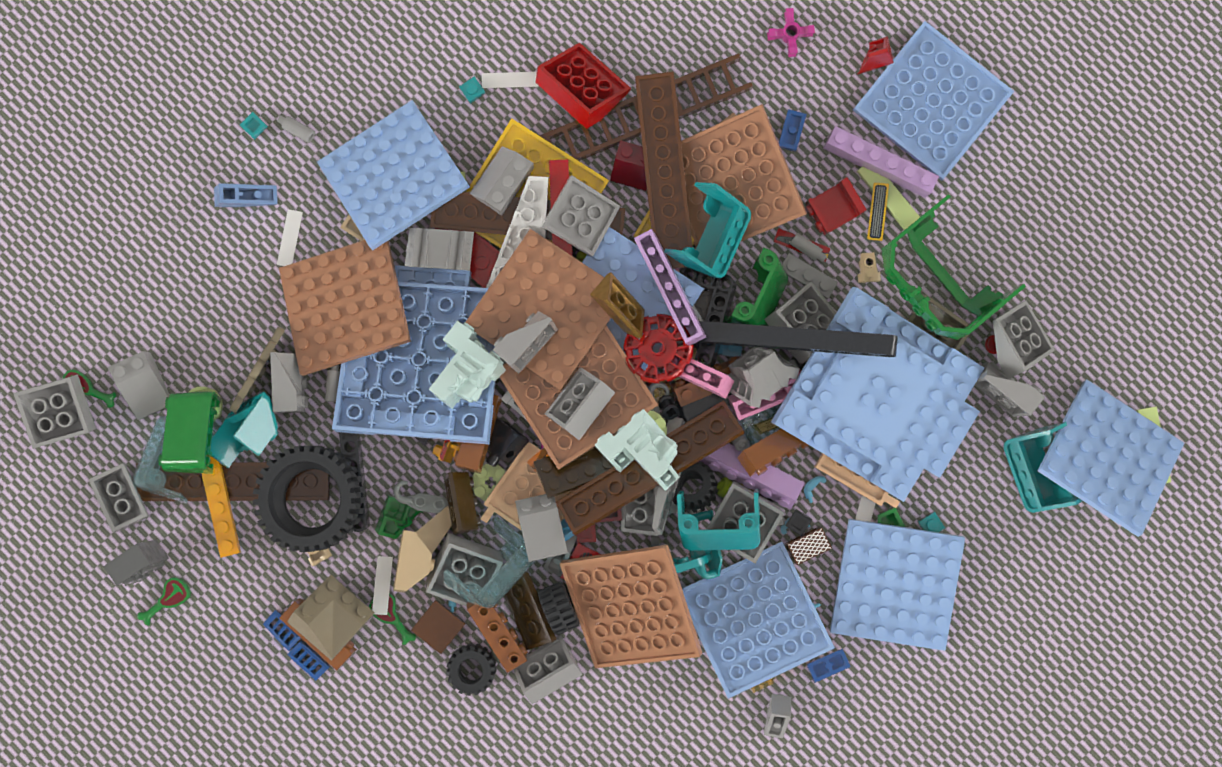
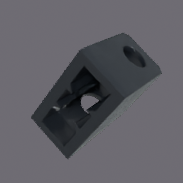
(505, 443)

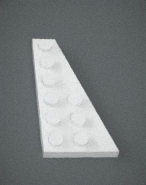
(529, 215)

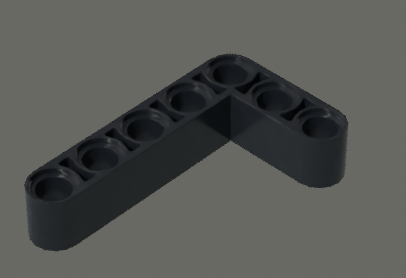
(713, 311)

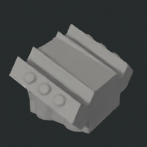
(439, 249)
(760, 375)

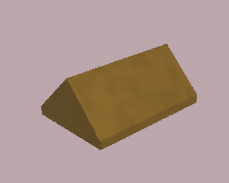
(619, 305)

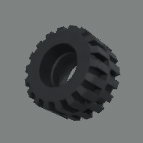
(706, 493)
(558, 608)
(466, 685)

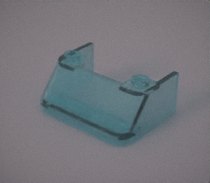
(147, 474)
(515, 567)

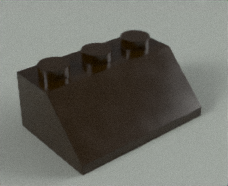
(461, 502)

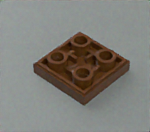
(438, 626)

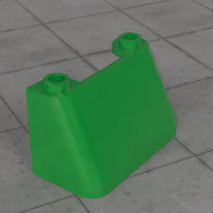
(775, 279)
(189, 432)

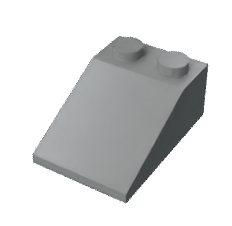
(140, 384)
(541, 527)

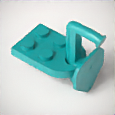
(699, 558)

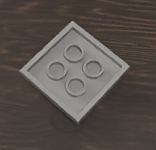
(581, 216)

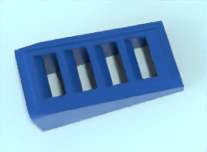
(282, 639)
(313, 655)

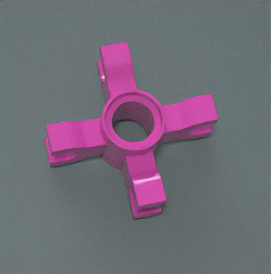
(806, 31)

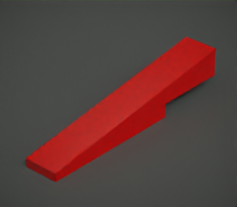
(558, 177)

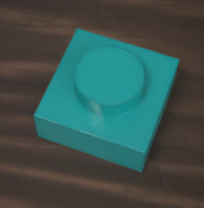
(472, 90)
(253, 125)
(931, 523)

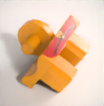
(446, 451)

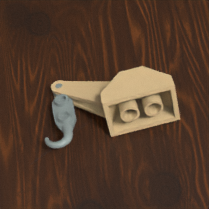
(417, 547)

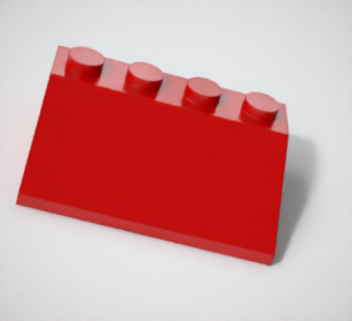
(581, 84)

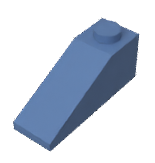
(244, 195)

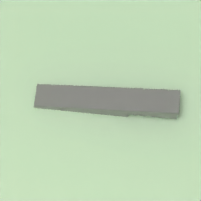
(665, 498)

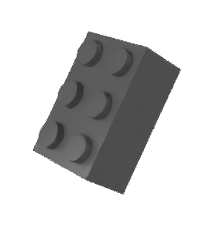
(136, 563)

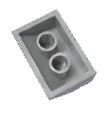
(502, 180)
(580, 403)
(118, 498)
(639, 514)
(547, 670)

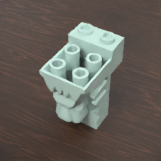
(469, 369)
(646, 444)

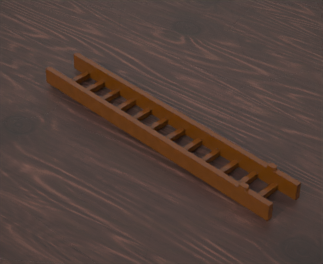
(633, 101)

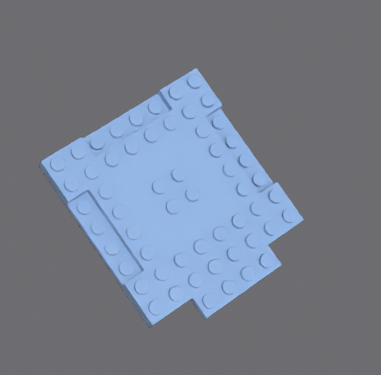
(391, 387)
(883, 412)

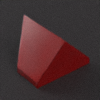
(878, 55)

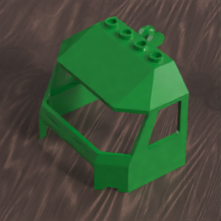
(982, 305)

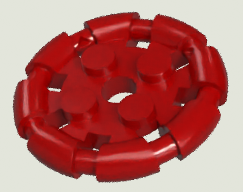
(662, 359)

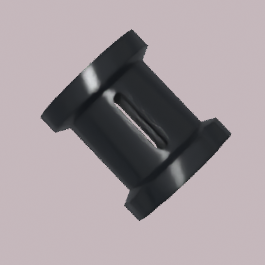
(668, 407)

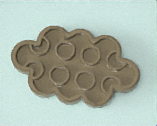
(257, 371)

